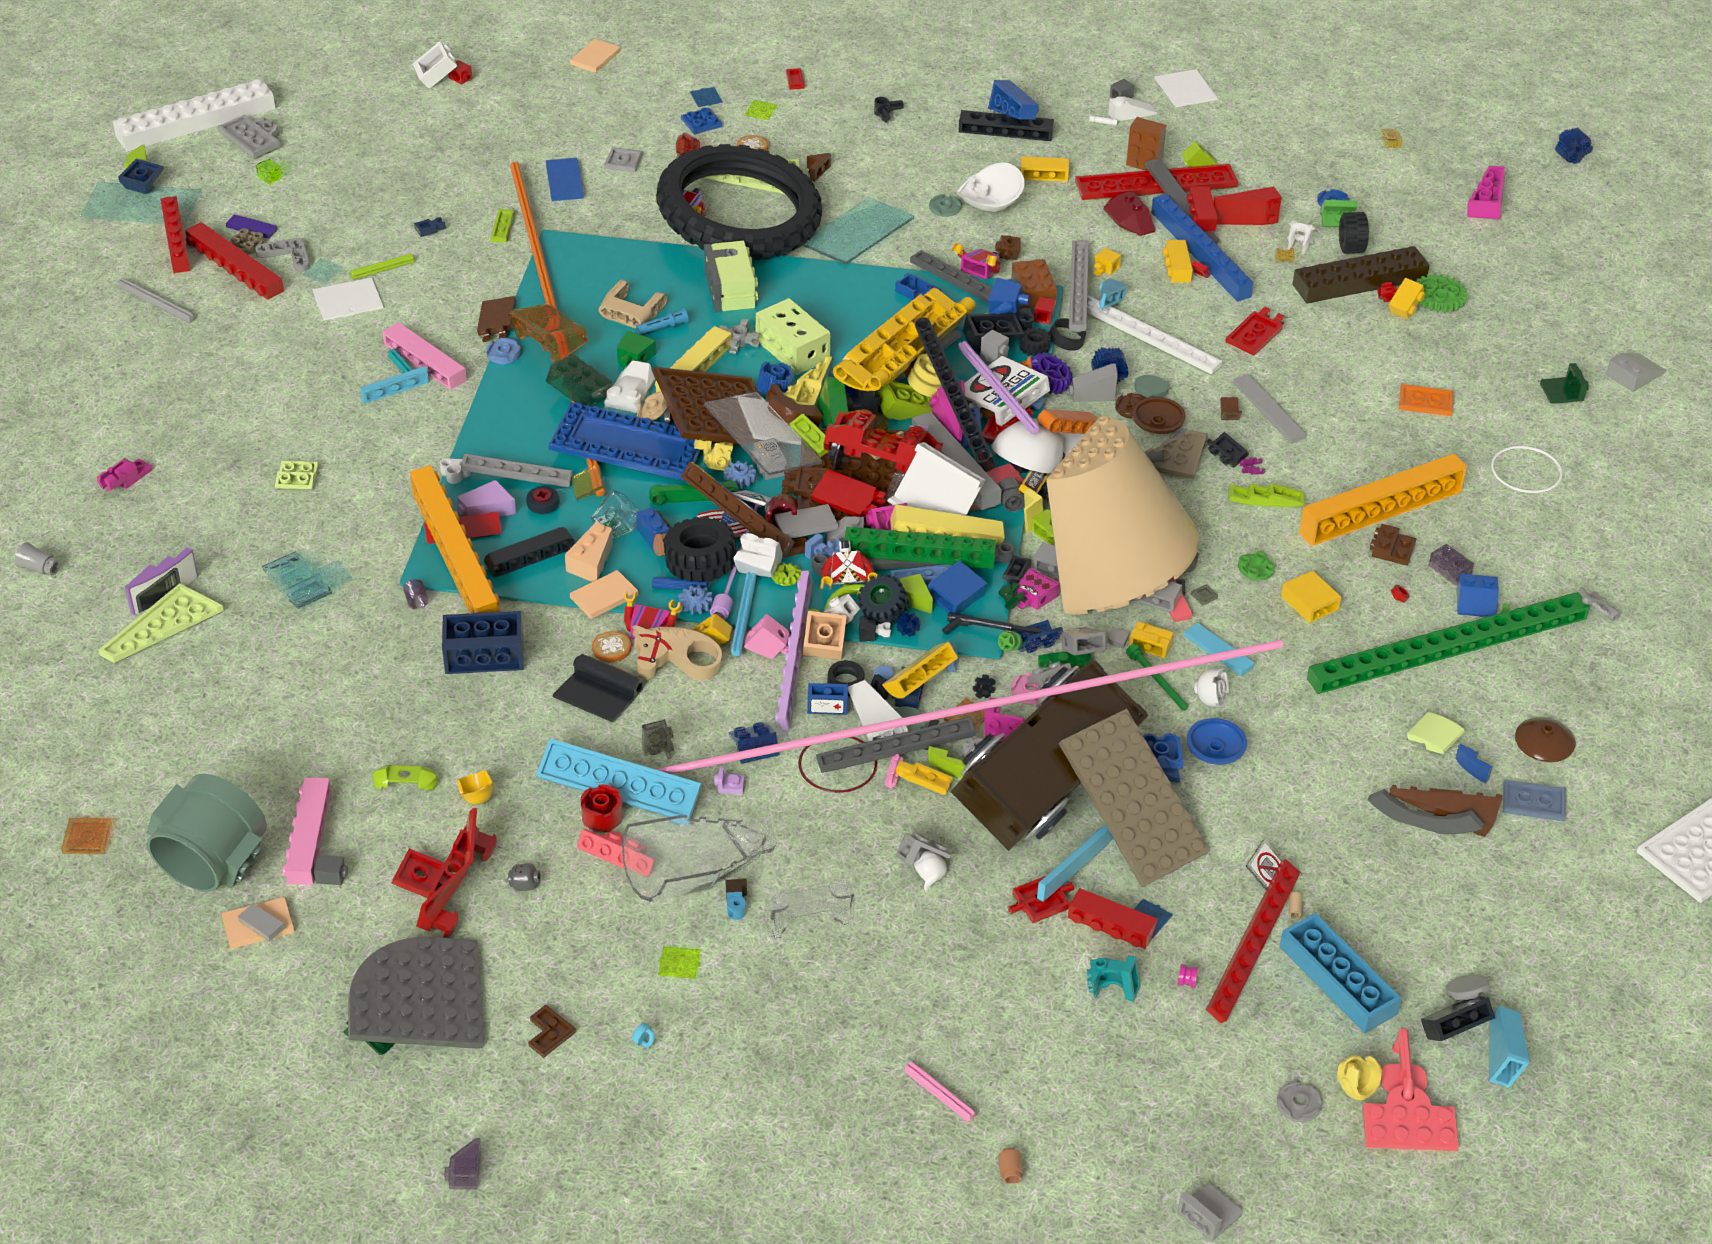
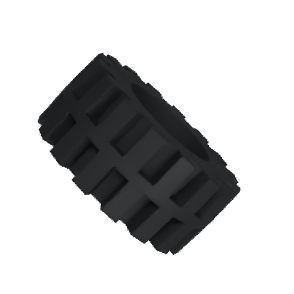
(1035, 341)

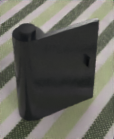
(599, 688)

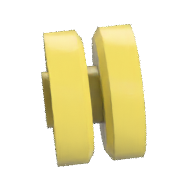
(923, 376)

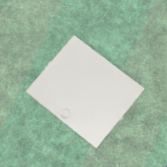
(1185, 88)
(347, 298)

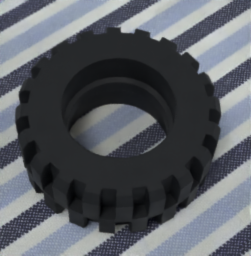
(700, 549)

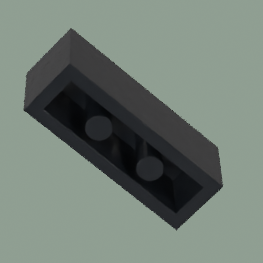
(1457, 1018)

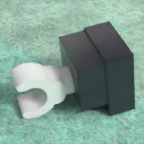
(868, 628)

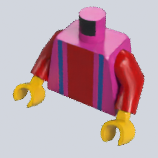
(978, 262)
(647, 616)

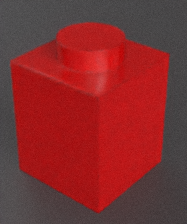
(1044, 310)

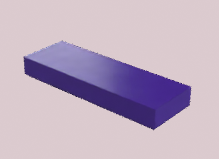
(239, 222)

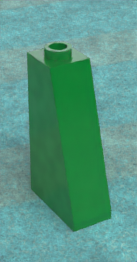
(832, 400)

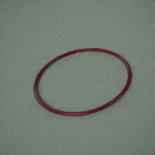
(835, 791)

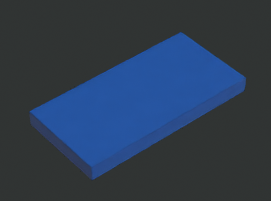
(564, 179)

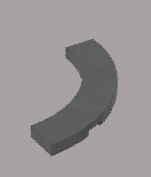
(1449, 824)

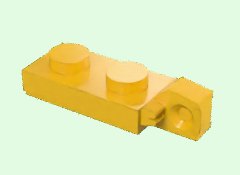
(924, 776)

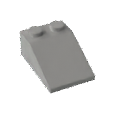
(1633, 370)

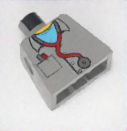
(1076, 643)

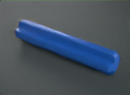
(676, 584)

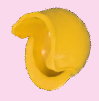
(476, 788)

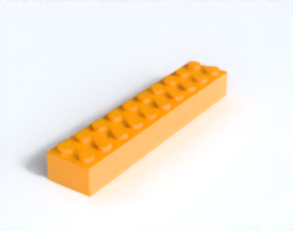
(1382, 499)
(452, 542)

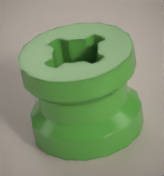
(1005, 643)

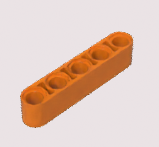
(1066, 421)

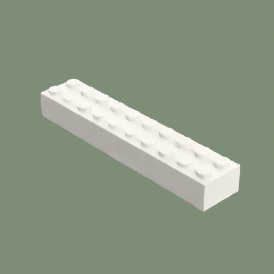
(193, 114)

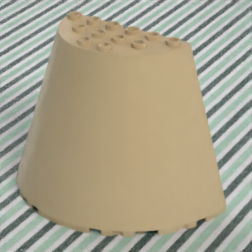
(1115, 522)

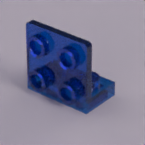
(754, 737)

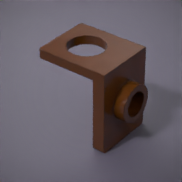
(1230, 408)

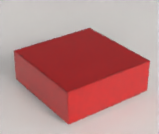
(1200, 269)

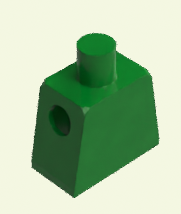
(635, 348)

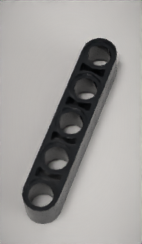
(529, 551)

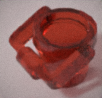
(686, 143)

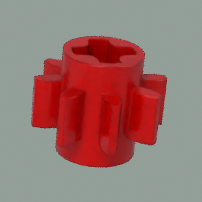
(1387, 291)

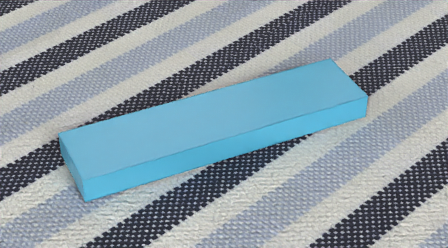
(394, 385)
(1213, 644)

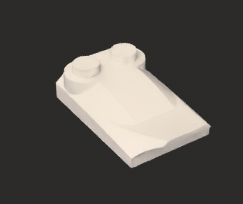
(631, 387)

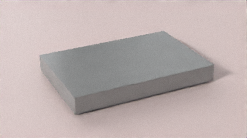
(807, 521)

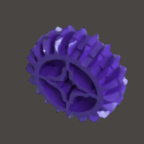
(1058, 373)

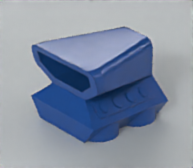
(1168, 753)

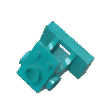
(1114, 972)

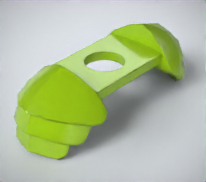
(422, 775)

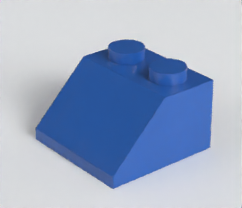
(1477, 595)

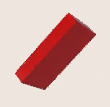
(795, 79)

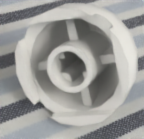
(1211, 685)

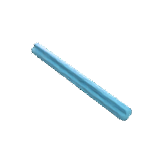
(743, 614)

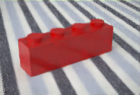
(1112, 918)

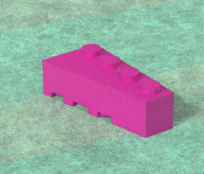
(1487, 198)

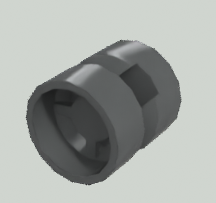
(1010, 495)

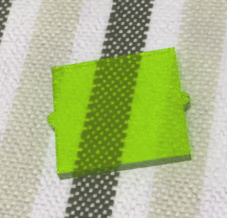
(761, 110)
(679, 962)

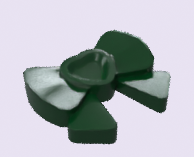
(1010, 598)

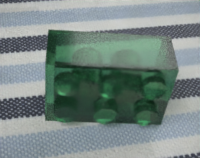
(578, 381)

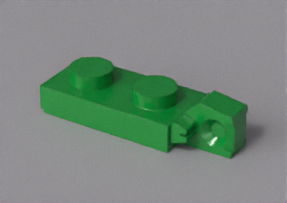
(1064, 657)

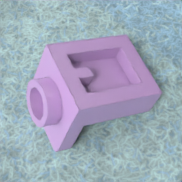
(729, 782)

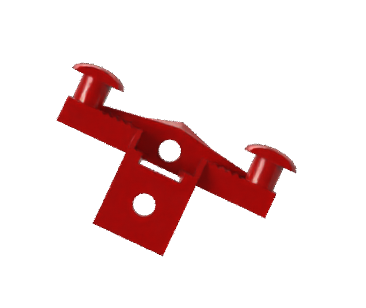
(438, 883)

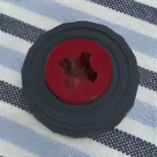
(542, 499)

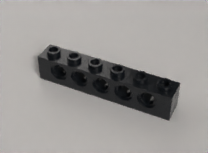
(1005, 126)

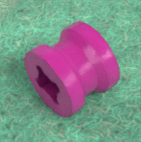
(1187, 975)

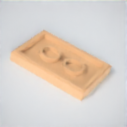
(595, 55)
(603, 594)
(241, 935)

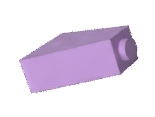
(487, 499)

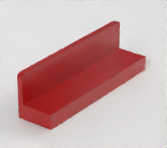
(475, 526)

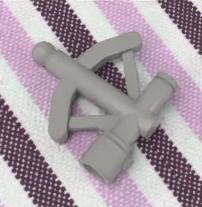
(1600, 604)

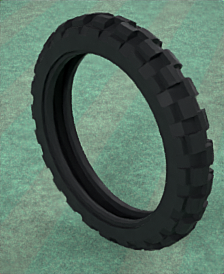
(746, 162)

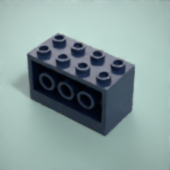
(483, 642)

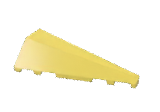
(810, 385)

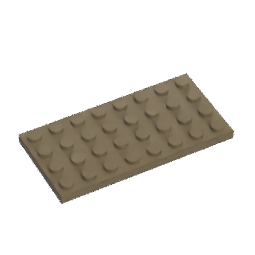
(1134, 797)

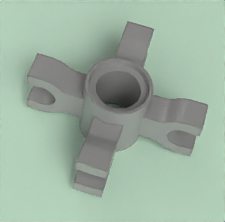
(741, 337)

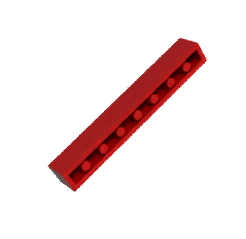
(234, 261)

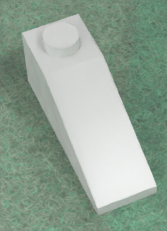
(1126, 108)

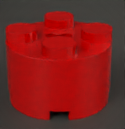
(601, 808)

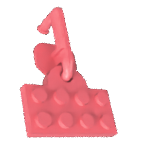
(1408, 1116)

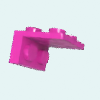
(1000, 723)

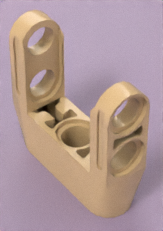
(627, 313)

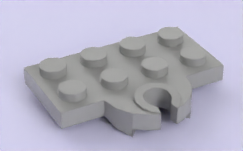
(252, 136)

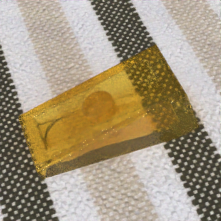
(1391, 138)

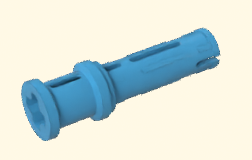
(670, 320)

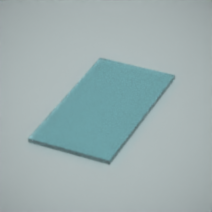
(116, 202)
(858, 230)

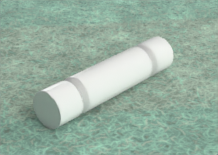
(1103, 120)

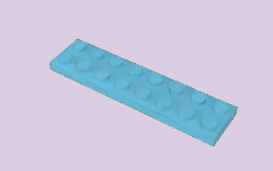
(636, 784)

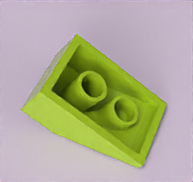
(902, 401)

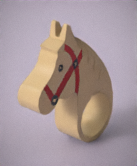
(674, 645)

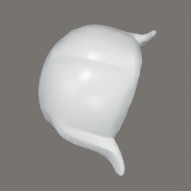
(930, 867)

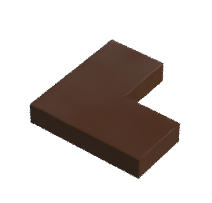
(554, 1031)

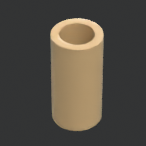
(1295, 905)

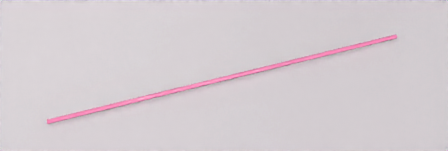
(972, 707)

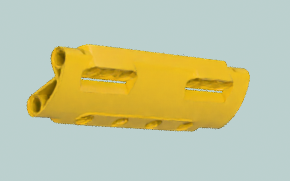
(886, 354)

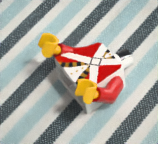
(846, 567)

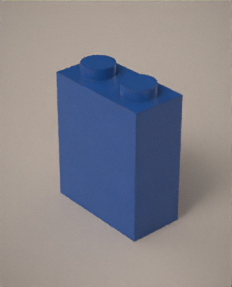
(957, 588)

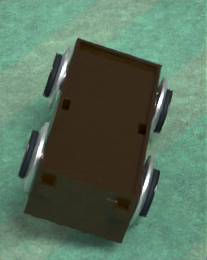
(1027, 774)

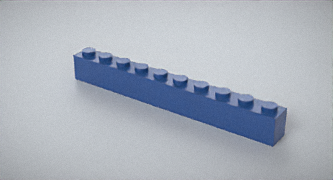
(1202, 247)

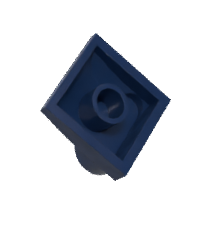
(140, 176)

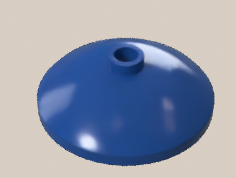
(1216, 741)

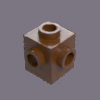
(1008, 247)

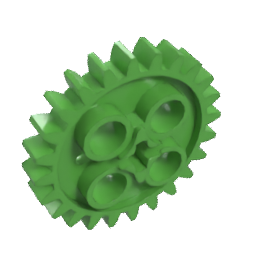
(1442, 293)

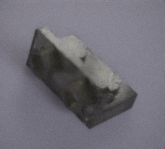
(657, 738)

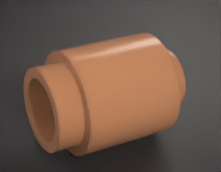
(1010, 1165)

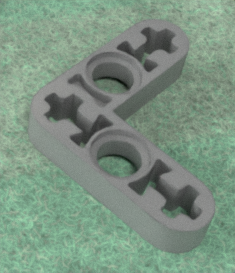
(264, 251)

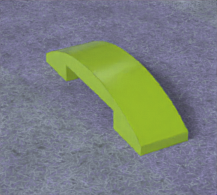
(940, 760)

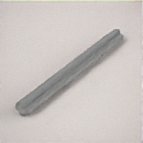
(156, 300)

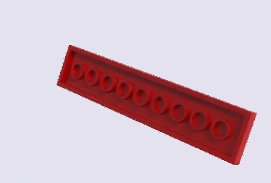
(1143, 183)

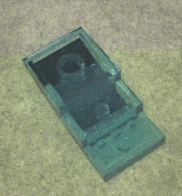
(297, 579)

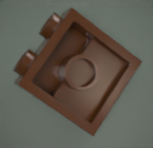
(1392, 545)

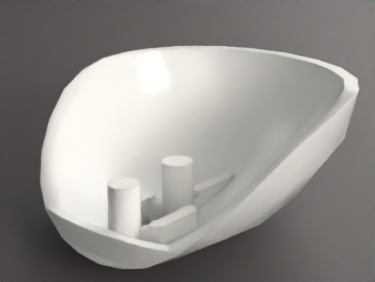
(993, 187)
(1034, 452)

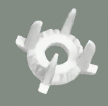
(1306, 239)

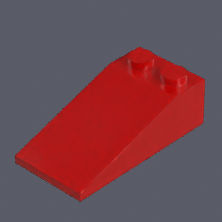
(1249, 207)

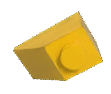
(715, 628)

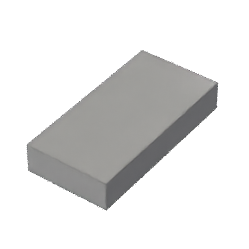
(261, 922)

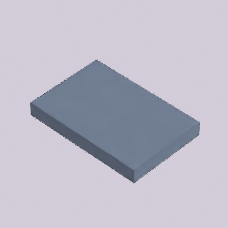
(1534, 800)

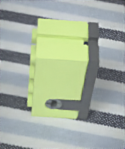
(730, 276)

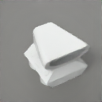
(758, 555)

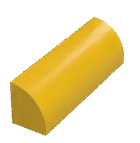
(920, 670)

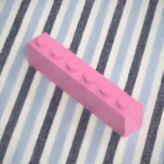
(423, 354)
(308, 831)

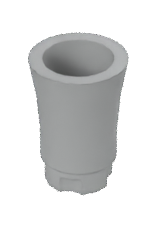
(36, 559)

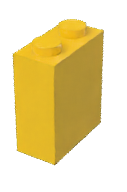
(1311, 596)

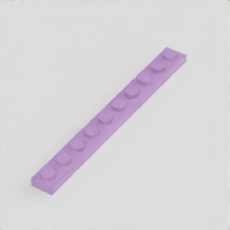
(793, 656)

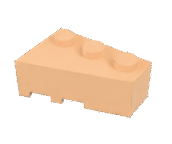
(590, 553)

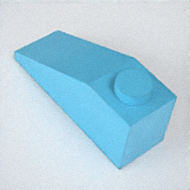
(1111, 293)

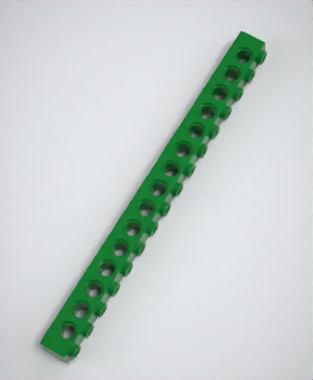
(1447, 643)

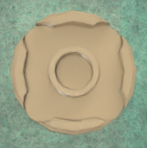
(653, 408)

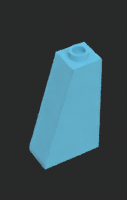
(1506, 1047)

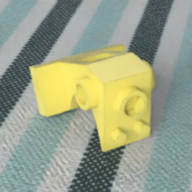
(716, 455)

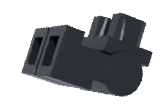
(862, 400)

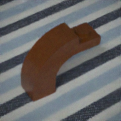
(789, 410)

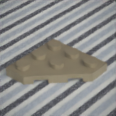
(1181, 454)

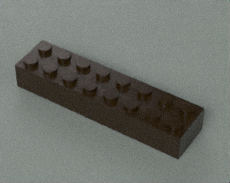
(1359, 274)

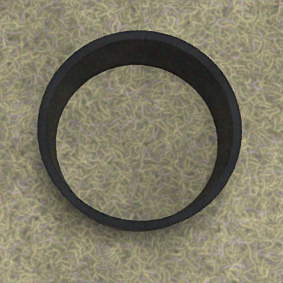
(1064, 342)

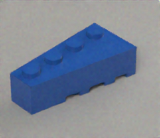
(1012, 101)

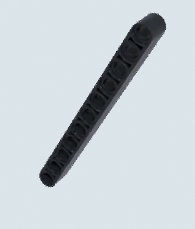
(954, 394)

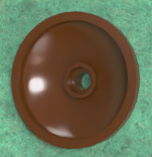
(1158, 415)
(1545, 739)

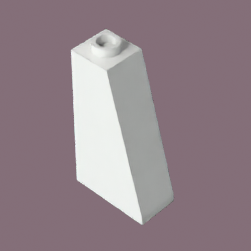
(873, 709)

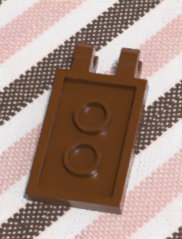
(495, 317)
(806, 480)

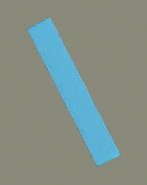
(1073, 863)

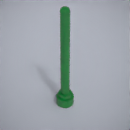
(1135, 652)

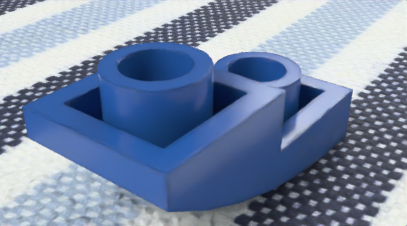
(1468, 760)

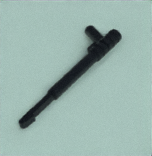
(964, 620)

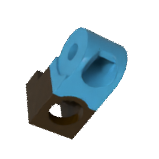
(735, 902)

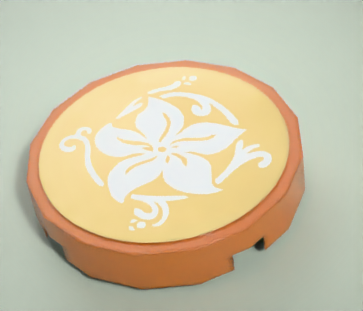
(754, 142)
(611, 646)

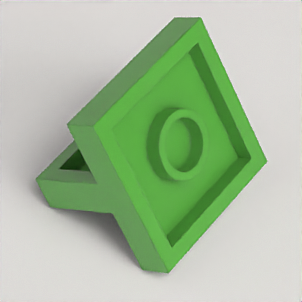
(1333, 209)

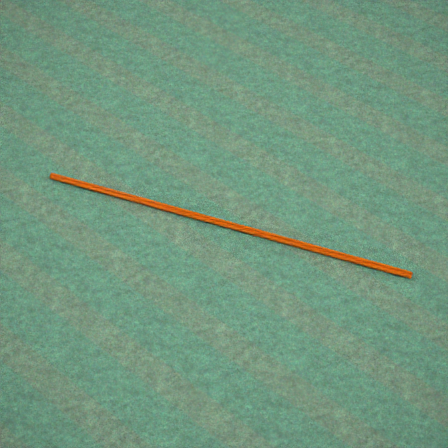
(538, 257)

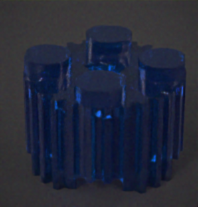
(1573, 145)
(1111, 356)

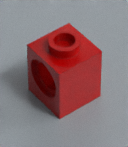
(461, 73)

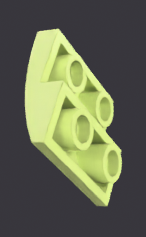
(296, 475)
(1436, 732)

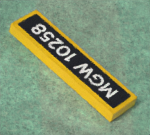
(1034, 481)

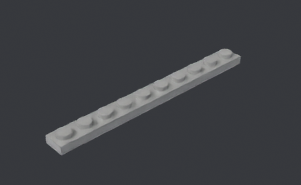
(1079, 286)

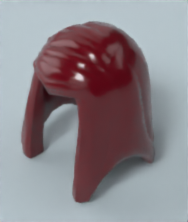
(780, 504)

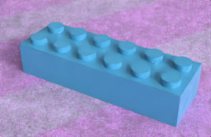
(1340, 972)

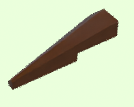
(1452, 802)

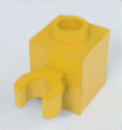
(1107, 262)

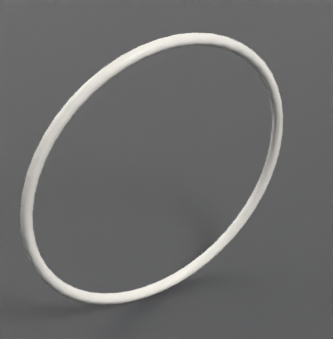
(1529, 491)

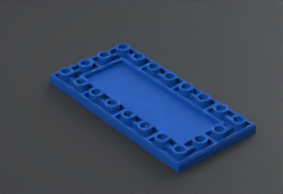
(624, 441)

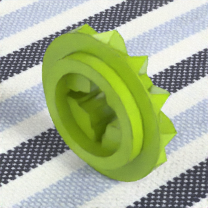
(782, 579)

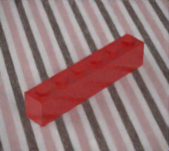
(175, 234)

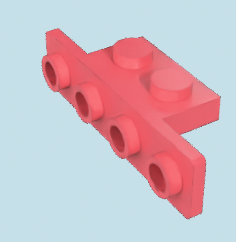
(605, 847)

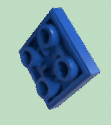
(701, 120)

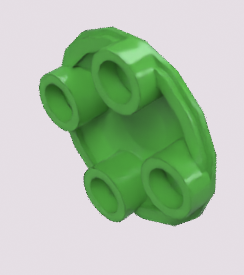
(1256, 566)

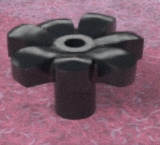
(984, 686)

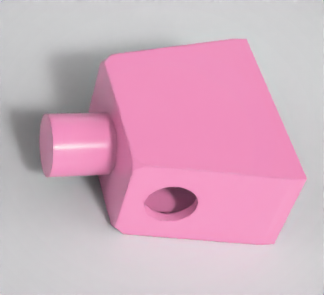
(767, 638)

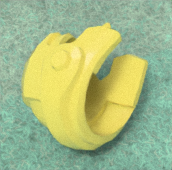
(1359, 1077)

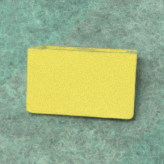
(1032, 507)

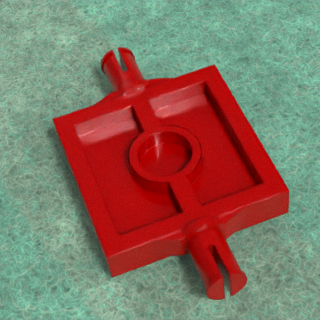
(1036, 909)

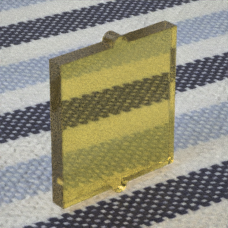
(587, 482)

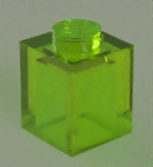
(268, 171)

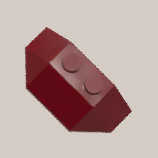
(1130, 213)

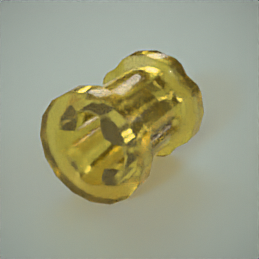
(1284, 255)

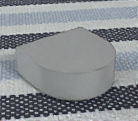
(1118, 637)

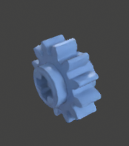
(740, 474)
(695, 599)

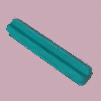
(399, 361)

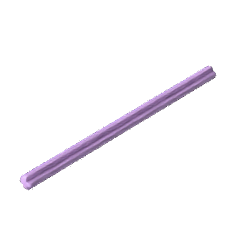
(999, 388)

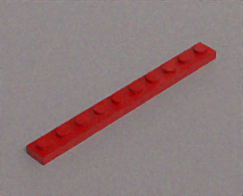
(1253, 941)

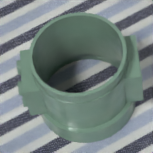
(206, 833)

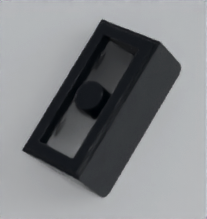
(1016, 569)

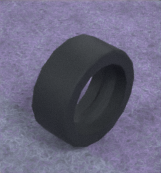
(845, 667)

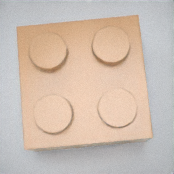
(824, 635)

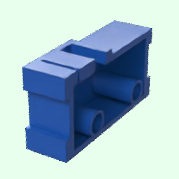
(913, 286)

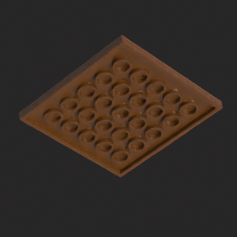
(685, 397)

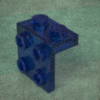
(1046, 638)

